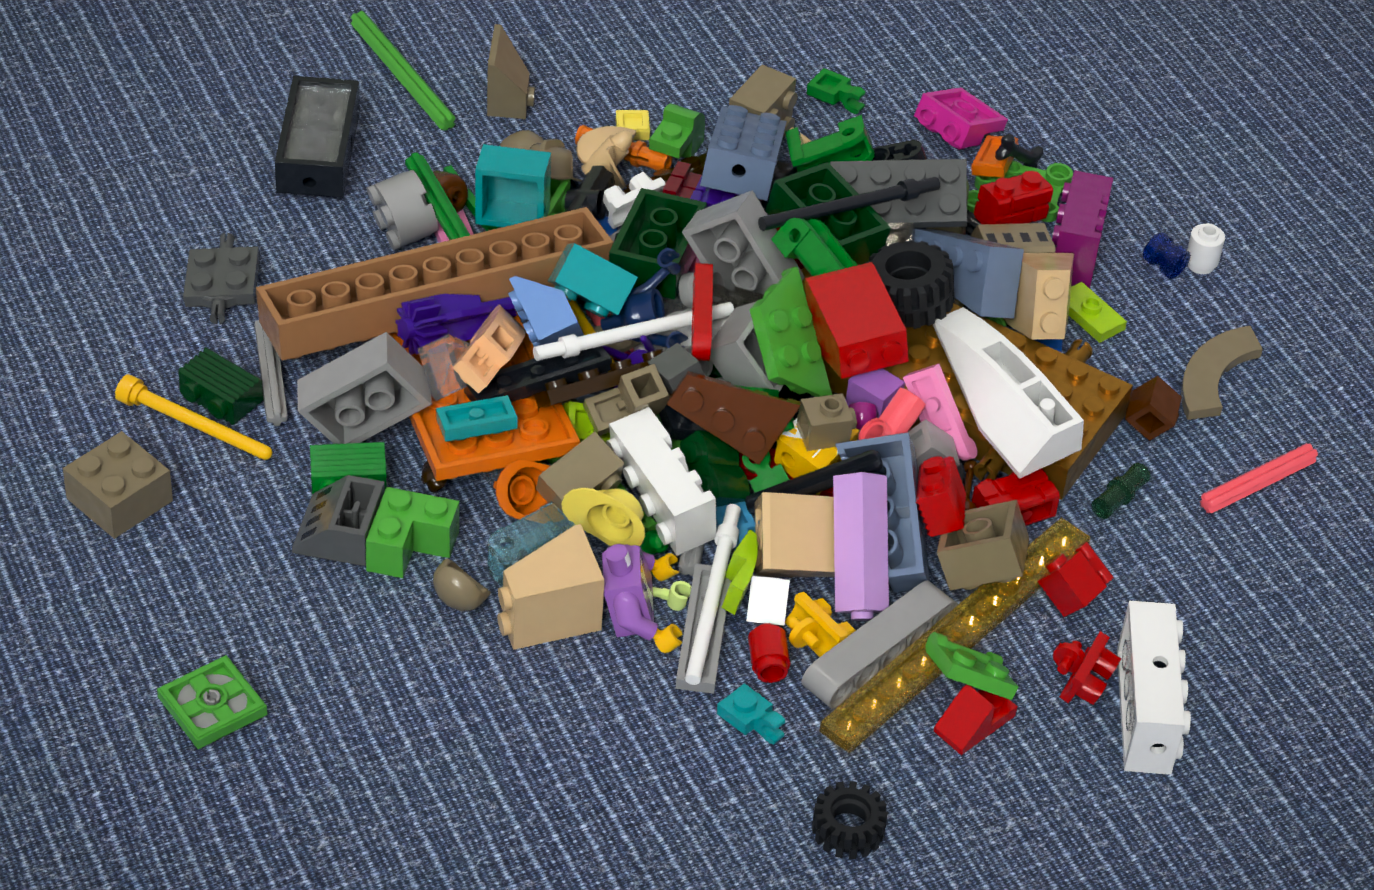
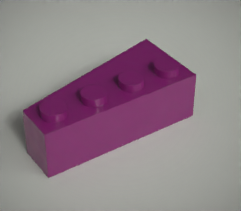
(1082, 222)

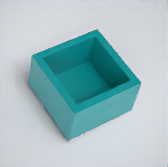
(511, 185)
(592, 280)

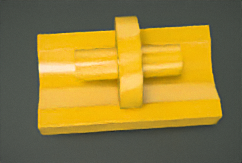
(813, 625)

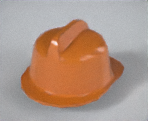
(517, 488)

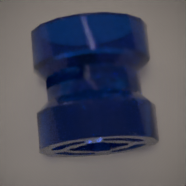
(1166, 255)

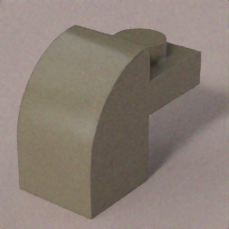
(634, 392)

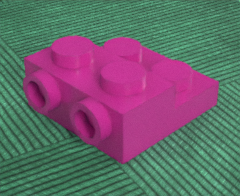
(958, 117)

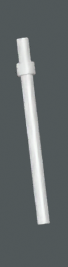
(571, 345)
(726, 540)

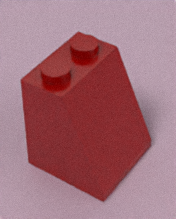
(856, 321)

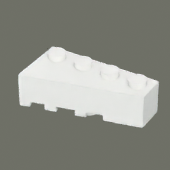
(662, 477)

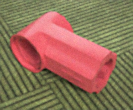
(896, 418)

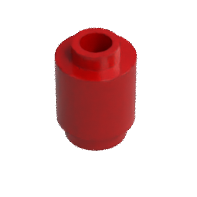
(769, 652)

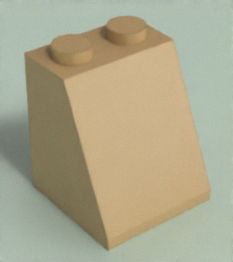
(1043, 295)
(794, 535)
(552, 592)

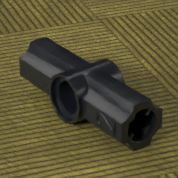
(591, 192)

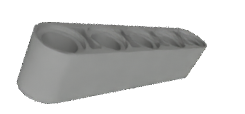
(876, 644)

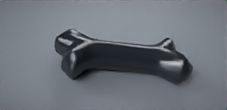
(1009, 148)

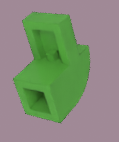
(679, 132)

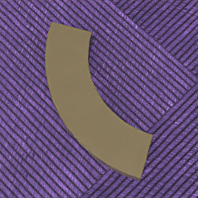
(1208, 365)

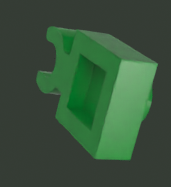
(766, 476)

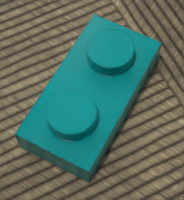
(476, 418)

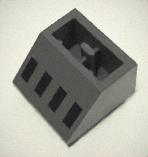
(340, 520)

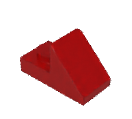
(973, 718)

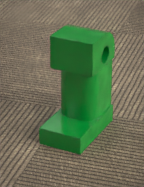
(840, 146)
(812, 245)

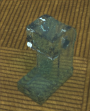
(524, 538)

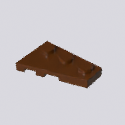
(735, 415)

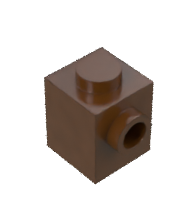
(1153, 408)

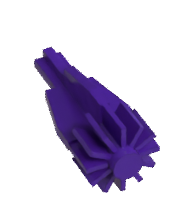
(444, 314)

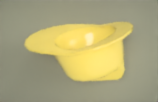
(606, 514)

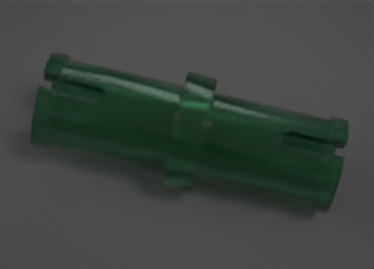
(1121, 490)

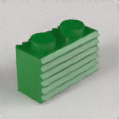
(336, 461)

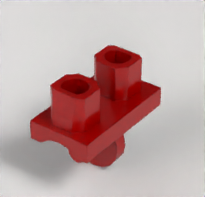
(1081, 682)

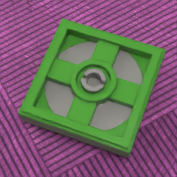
(212, 702)

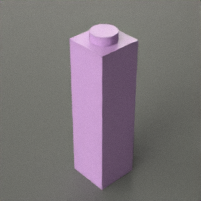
(861, 544)

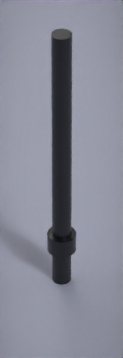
(905, 191)

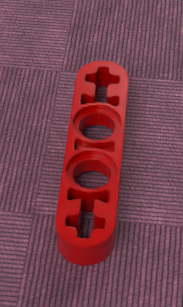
(702, 311)

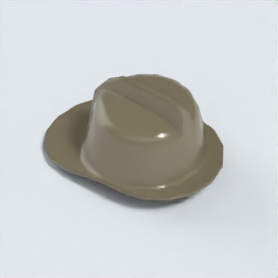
(560, 158)

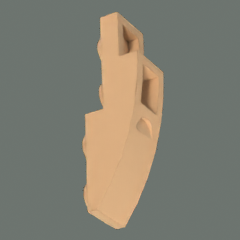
(490, 349)

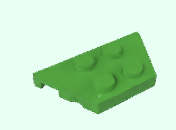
(789, 337)

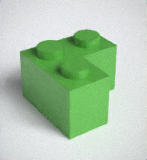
(408, 524)

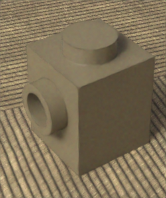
(825, 421)

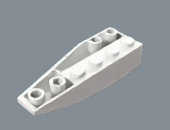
(1008, 395)

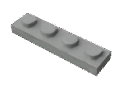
(697, 594)

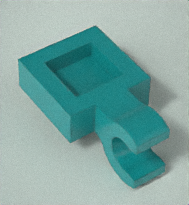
(750, 711)

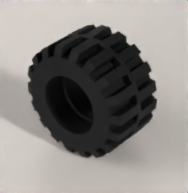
(917, 281)

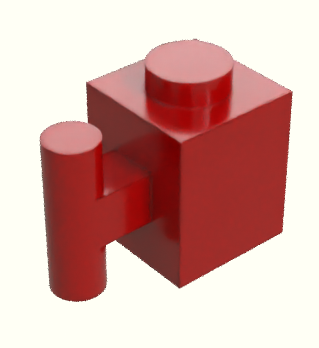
(1075, 579)

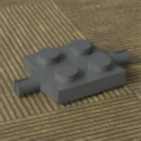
(221, 277)

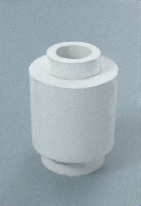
(1205, 248)

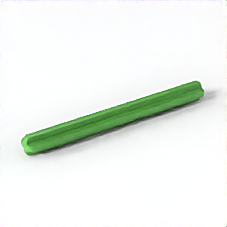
(403, 71)

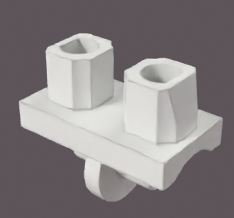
(620, 203)

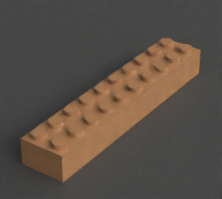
(363, 297)

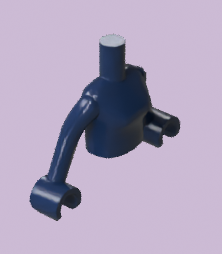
(647, 304)

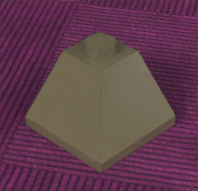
(507, 79)

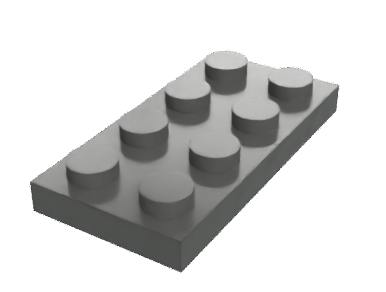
(932, 209)

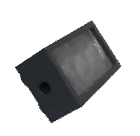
(317, 136)

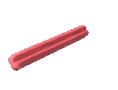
(1258, 478)

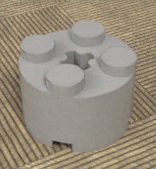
(402, 209)

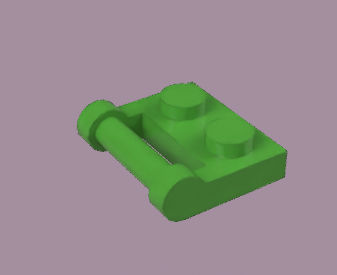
(971, 666)

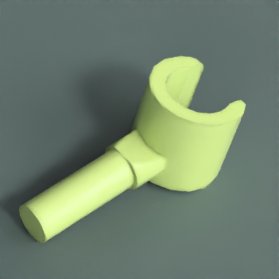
(675, 596)

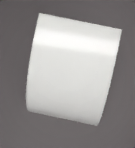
(768, 600)

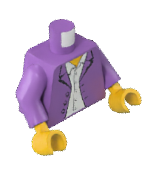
(630, 593)

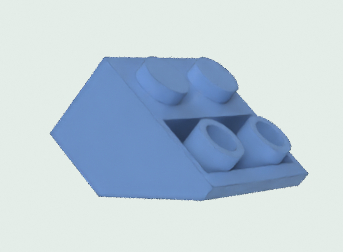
(545, 311)

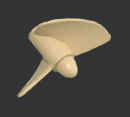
(605, 148)

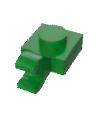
(833, 87)

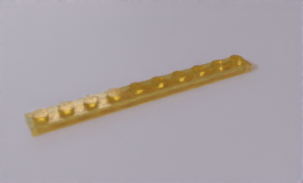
(964, 625)

